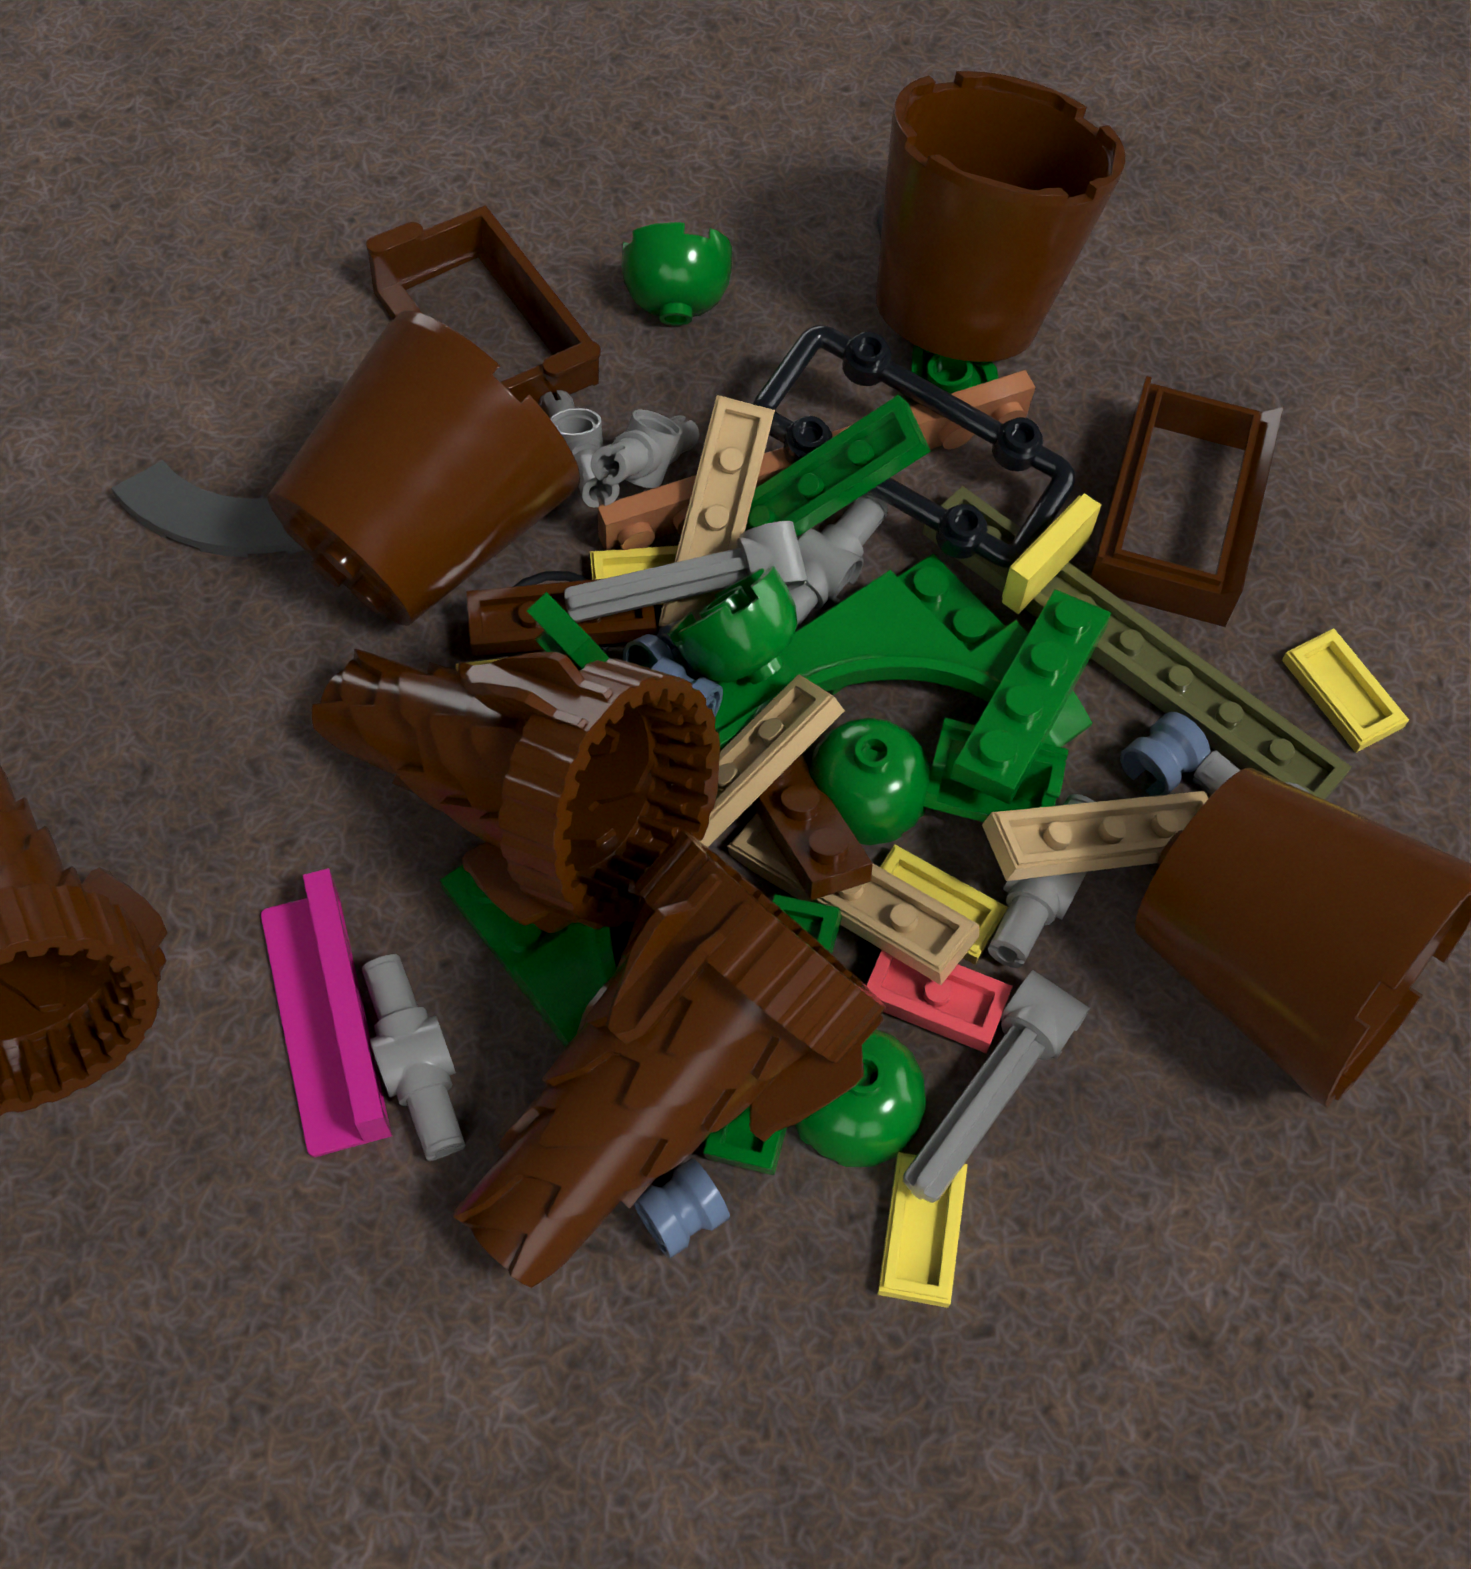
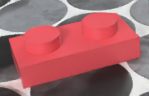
(960, 1009)

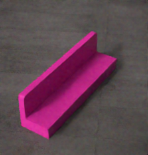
(324, 1020)

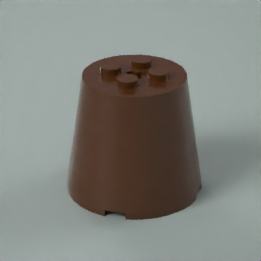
(986, 210)
(420, 471)
(1303, 924)

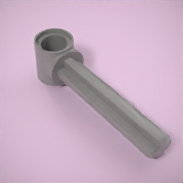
(757, 548)
(1035, 1028)

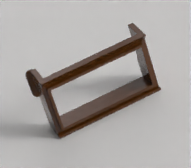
(414, 255)
(1167, 584)

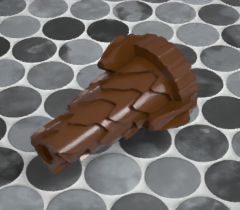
(547, 763)
(72, 966)
(703, 1017)

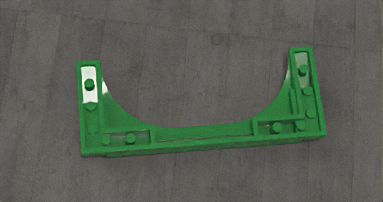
(891, 629)

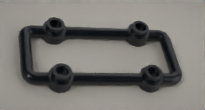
(1015, 446)

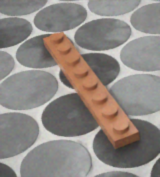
(663, 510)

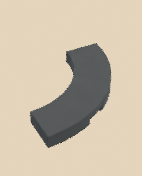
(200, 517)

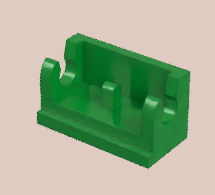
(947, 795)

